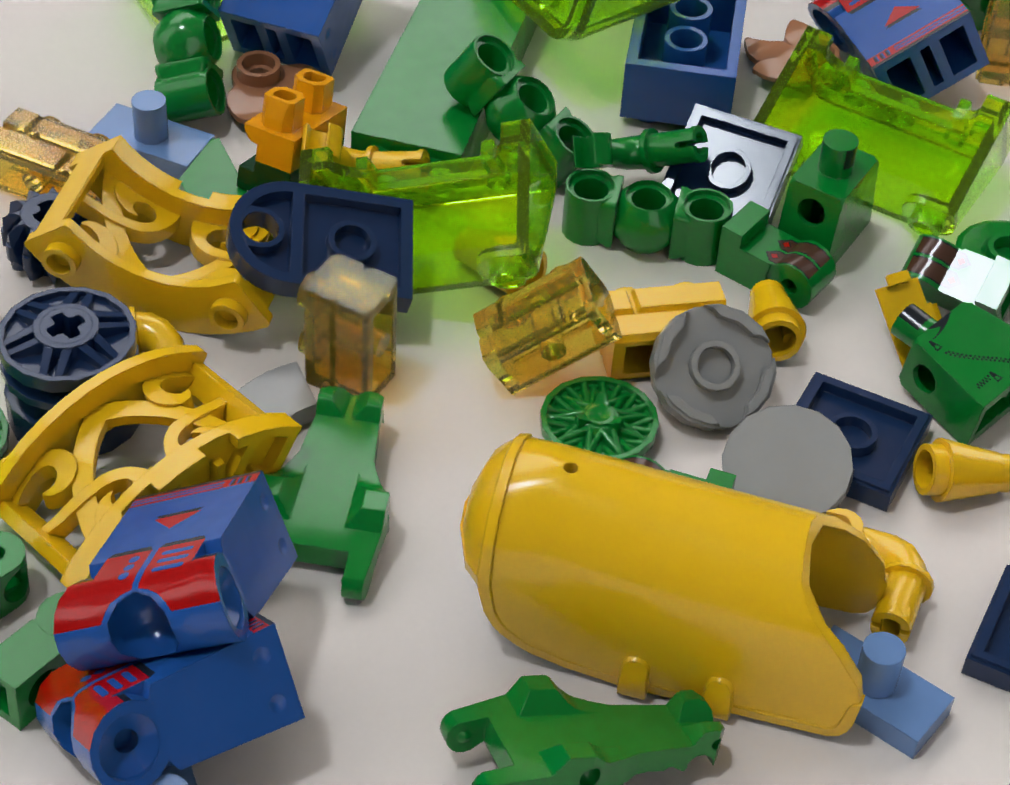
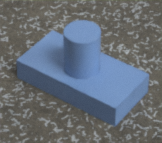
(155, 138)
(896, 702)

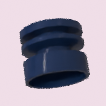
(56, 345)

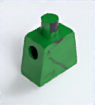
(836, 182)
(957, 367)

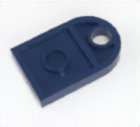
(314, 224)

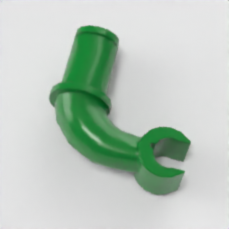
(641, 152)

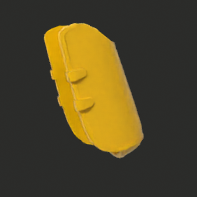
(670, 583)

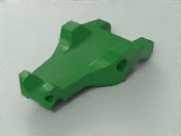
(333, 489)
(563, 740)

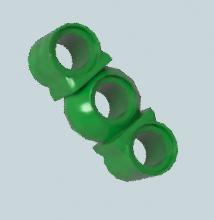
(187, 51)
(488, 80)
(644, 216)

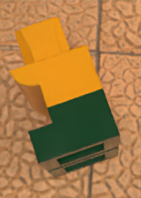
(280, 127)

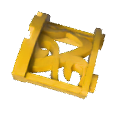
(146, 208)
(149, 388)

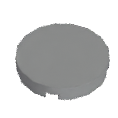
(712, 367)
(790, 458)

